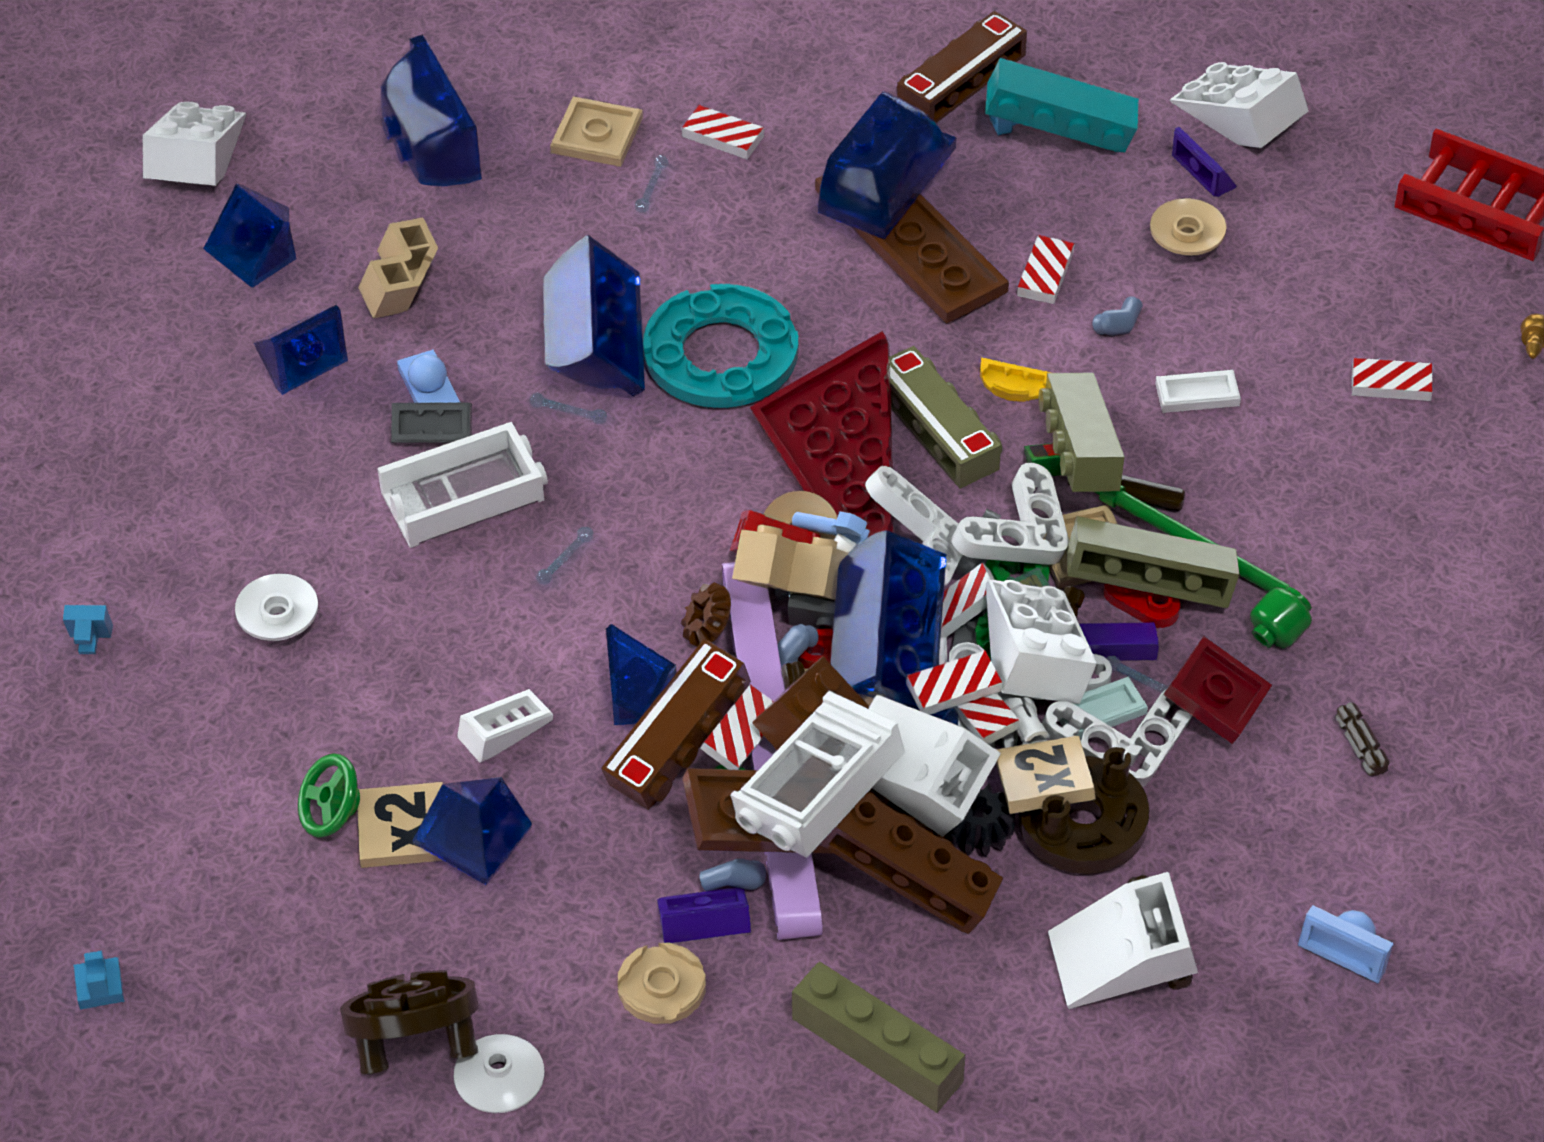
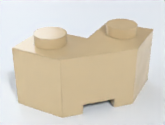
(396, 277)
(780, 563)

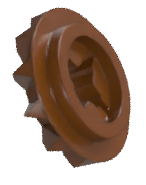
(709, 604)

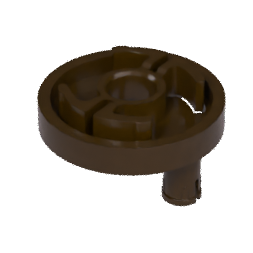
(1056, 836)
(409, 1008)

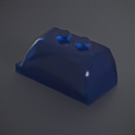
(429, 120)
(883, 166)
(594, 318)
(888, 615)

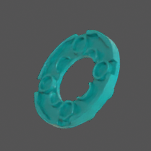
(731, 304)

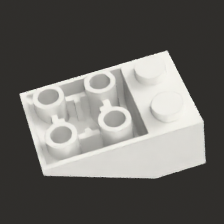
(1244, 102)
(191, 144)
(1037, 642)
(939, 767)
(1123, 943)

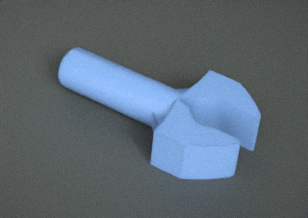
(845, 524)

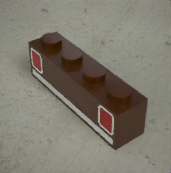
(962, 66)
(676, 725)

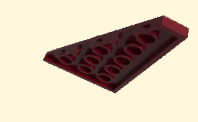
(837, 429)

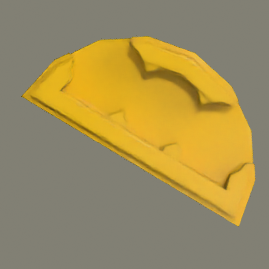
(1011, 380)

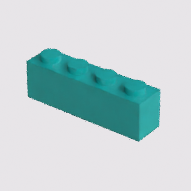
(1062, 106)

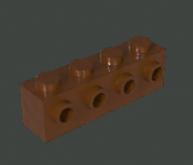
(915, 863)

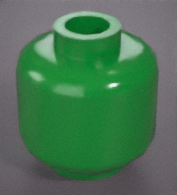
(1281, 617)

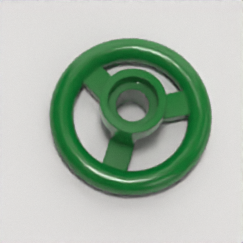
(337, 797)

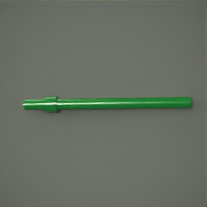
(1175, 528)

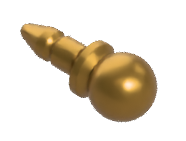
(1533, 334)

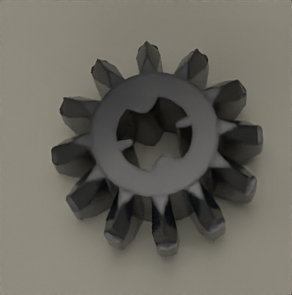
(984, 824)

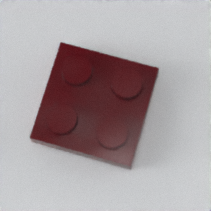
(1217, 690)

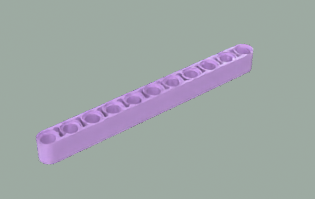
(755, 643)

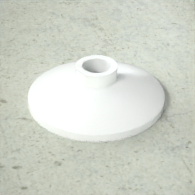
(274, 595)
(501, 1088)

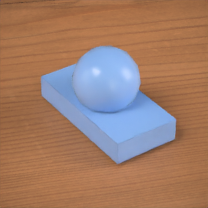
(427, 378)
(1347, 941)

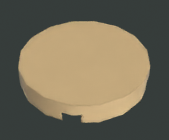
(661, 997)

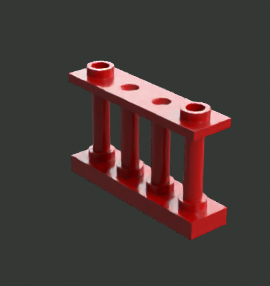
(1469, 216)

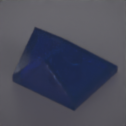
(252, 236)
(304, 349)
(635, 675)
(474, 826)

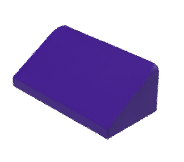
(1200, 164)
(1122, 640)
(704, 915)

